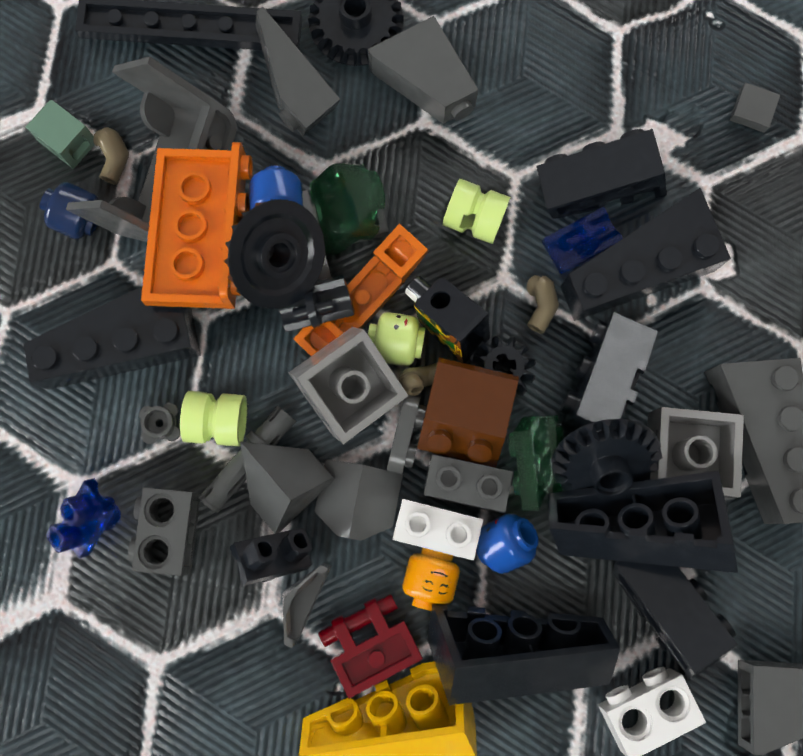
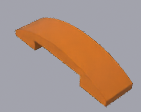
(370, 288)

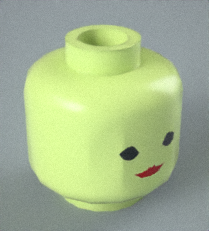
(398, 338)

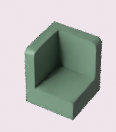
(61, 133)

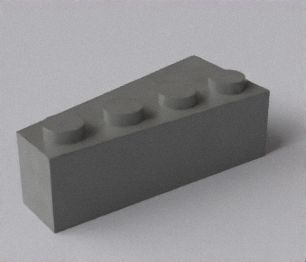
(772, 406)

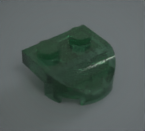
(347, 204)
(533, 447)

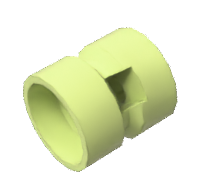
(475, 211)
(208, 418)

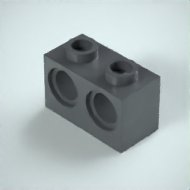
(467, 484)
(176, 532)

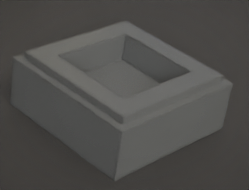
(755, 107)

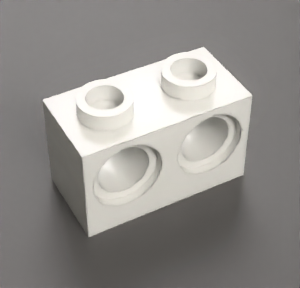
(437, 529)
(654, 725)

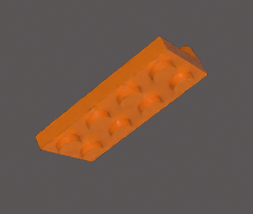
(190, 221)

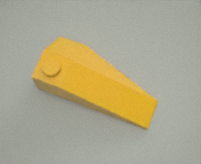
(394, 720)

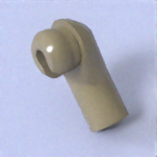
(115, 153)
(547, 302)
(416, 378)

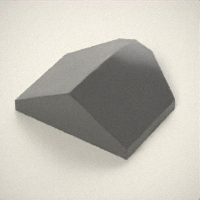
(358, 500)
(299, 602)

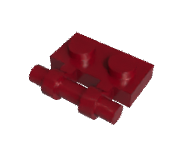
(376, 657)

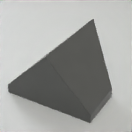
(282, 481)

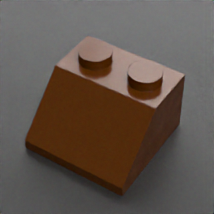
(468, 412)

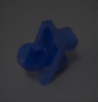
(581, 240)
(84, 520)

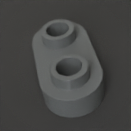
(402, 450)

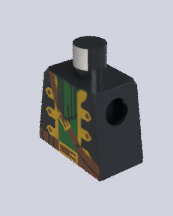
(450, 316)

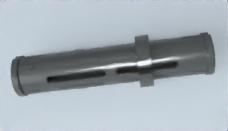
(233, 474)

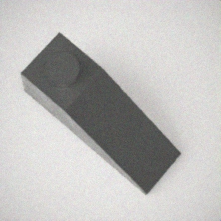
(297, 85)

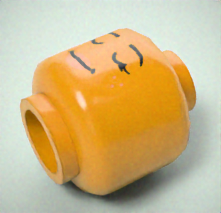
(430, 578)

